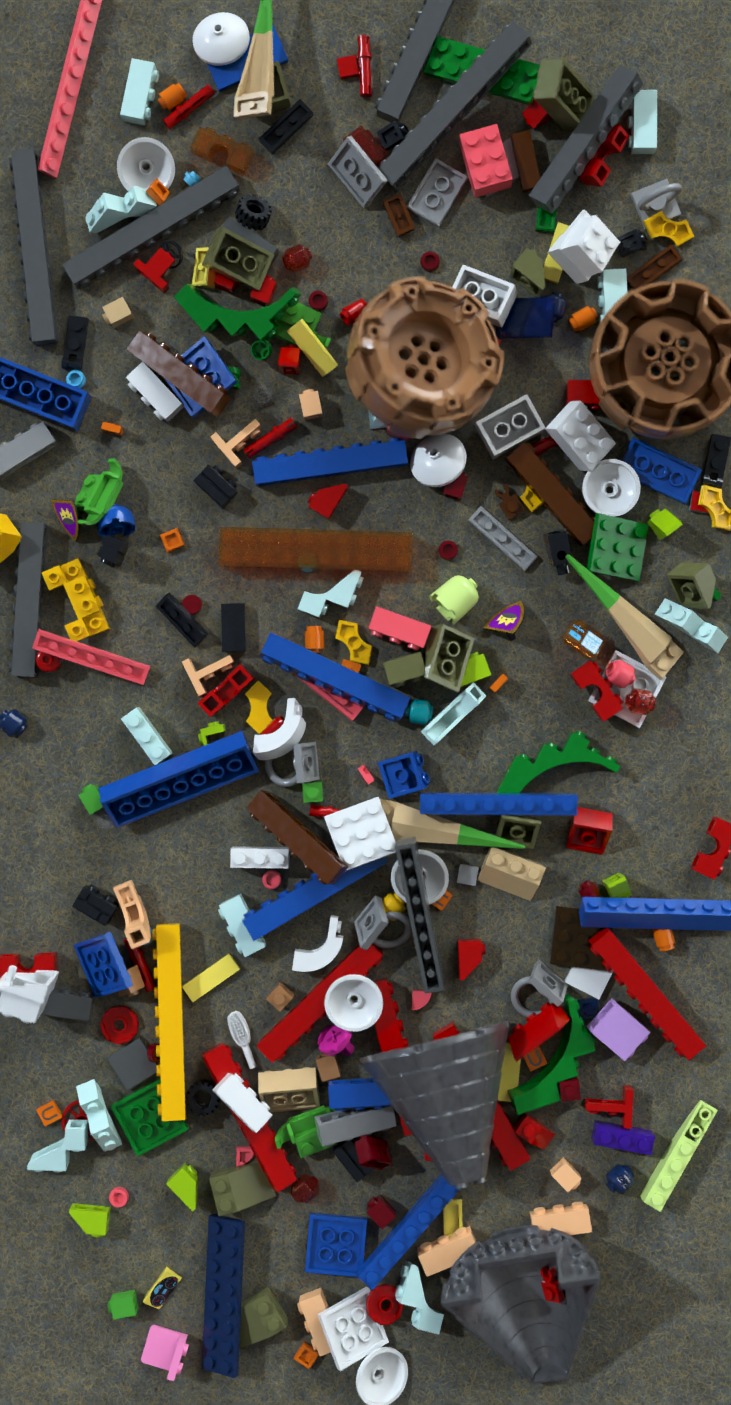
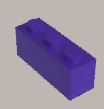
(621, 1138)

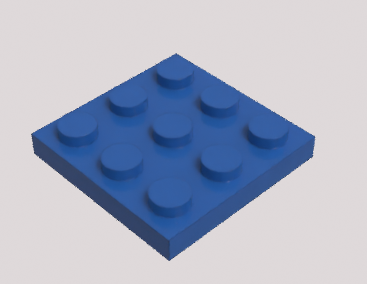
(209, 362)
(103, 965)
(335, 1244)

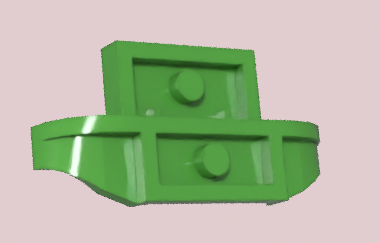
(295, 314)
(99, 493)
(303, 1132)

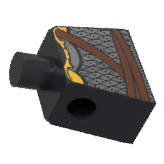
(556, 542)

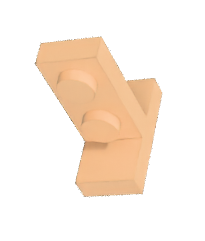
(237, 442)
(206, 673)

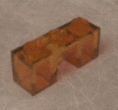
(208, 142)

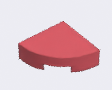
(366, 774)
(419, 999)
(243, 1155)

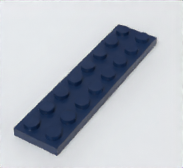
(223, 1295)

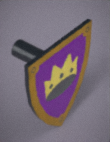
(507, 620)

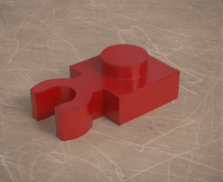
(551, 1286)

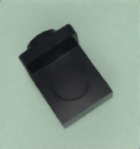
(392, 134)
(632, 242)

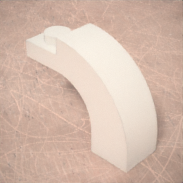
(281, 741)
(315, 959)

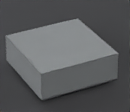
(467, 874)

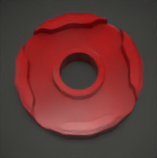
(119, 1013)
(374, 1301)

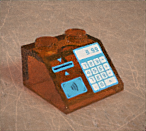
(582, 640)

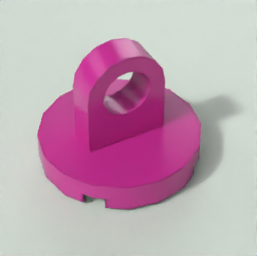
(335, 1040)

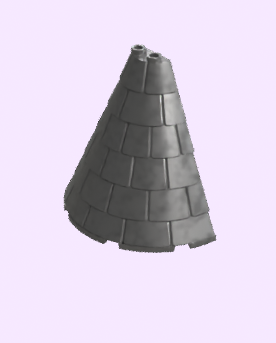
(447, 1096)
(502, 1301)

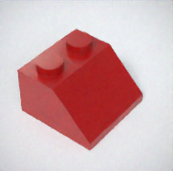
(589, 831)

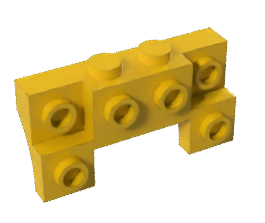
(82, 597)

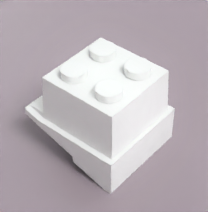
(584, 247)
(26, 993)

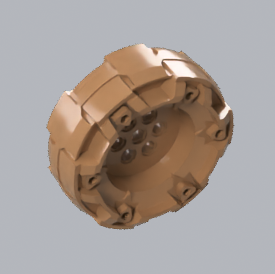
(430, 317)
(623, 373)

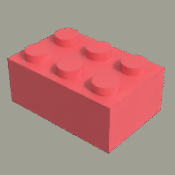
(485, 160)
(399, 628)

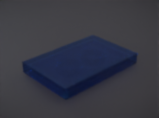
(529, 319)

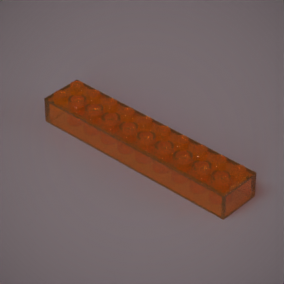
(315, 549)

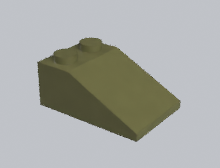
(237, 258)
(447, 656)
(240, 1187)
(261, 1317)

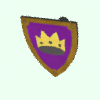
(67, 516)

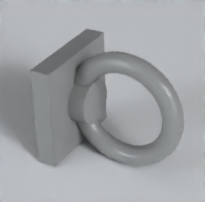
(657, 198)
(304, 762)
(374, 920)
(546, 983)

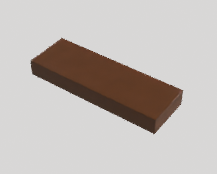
(525, 160)
(654, 268)

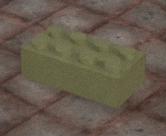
(562, 93)

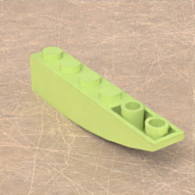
(677, 1156)

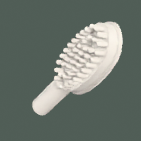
(241, 1035)

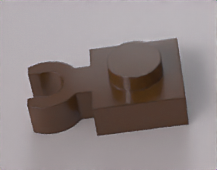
(511, 504)

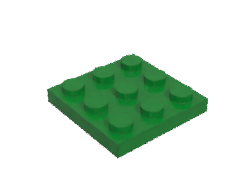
(617, 547)
(141, 1122)

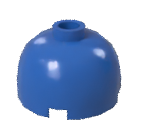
(116, 521)

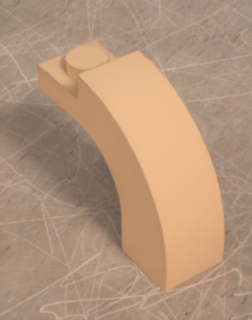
(135, 915)

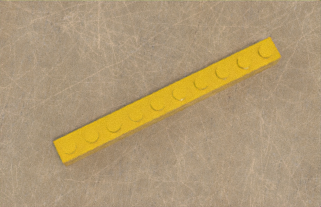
(170, 1022)

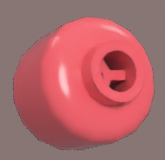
(620, 673)

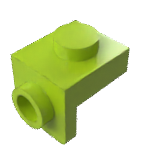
(212, 728)

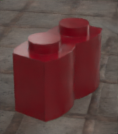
(373, 1153)

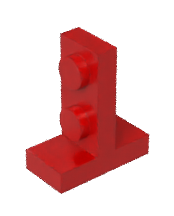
(613, 1107)

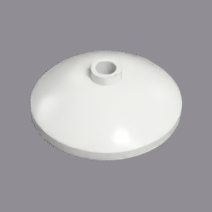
(224, 45)
(141, 151)
(442, 467)
(620, 478)
(435, 876)
(349, 1013)
(387, 1382)

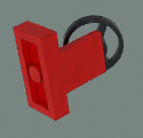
(159, 264)

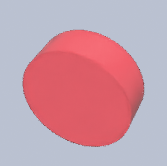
(271, 879)
(118, 1197)

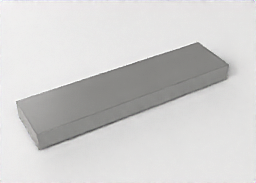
(502, 538)

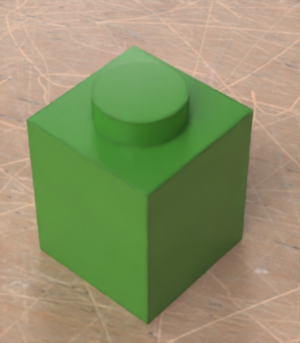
(313, 791)
(91, 798)
(123, 1304)

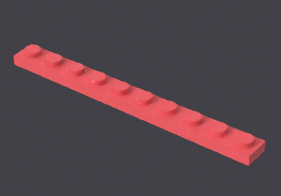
(69, 87)

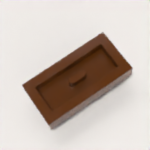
(398, 215)

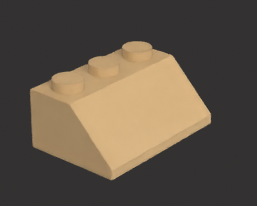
(511, 873)
(289, 1089)

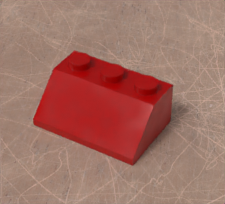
(537, 1029)

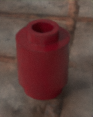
(589, 889)

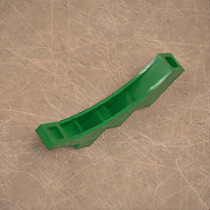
(260, 321)
(574, 750)
(544, 1087)

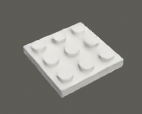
(644, 680)
(361, 833)
(351, 1330)

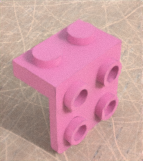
(165, 1349)

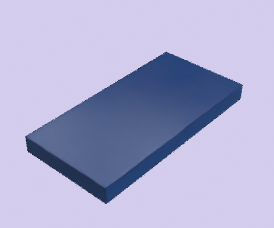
(230, 74)
(662, 471)

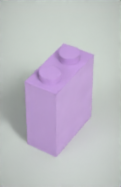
(618, 1029)

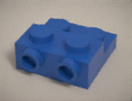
(403, 774)

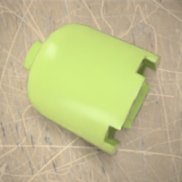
(455, 597)

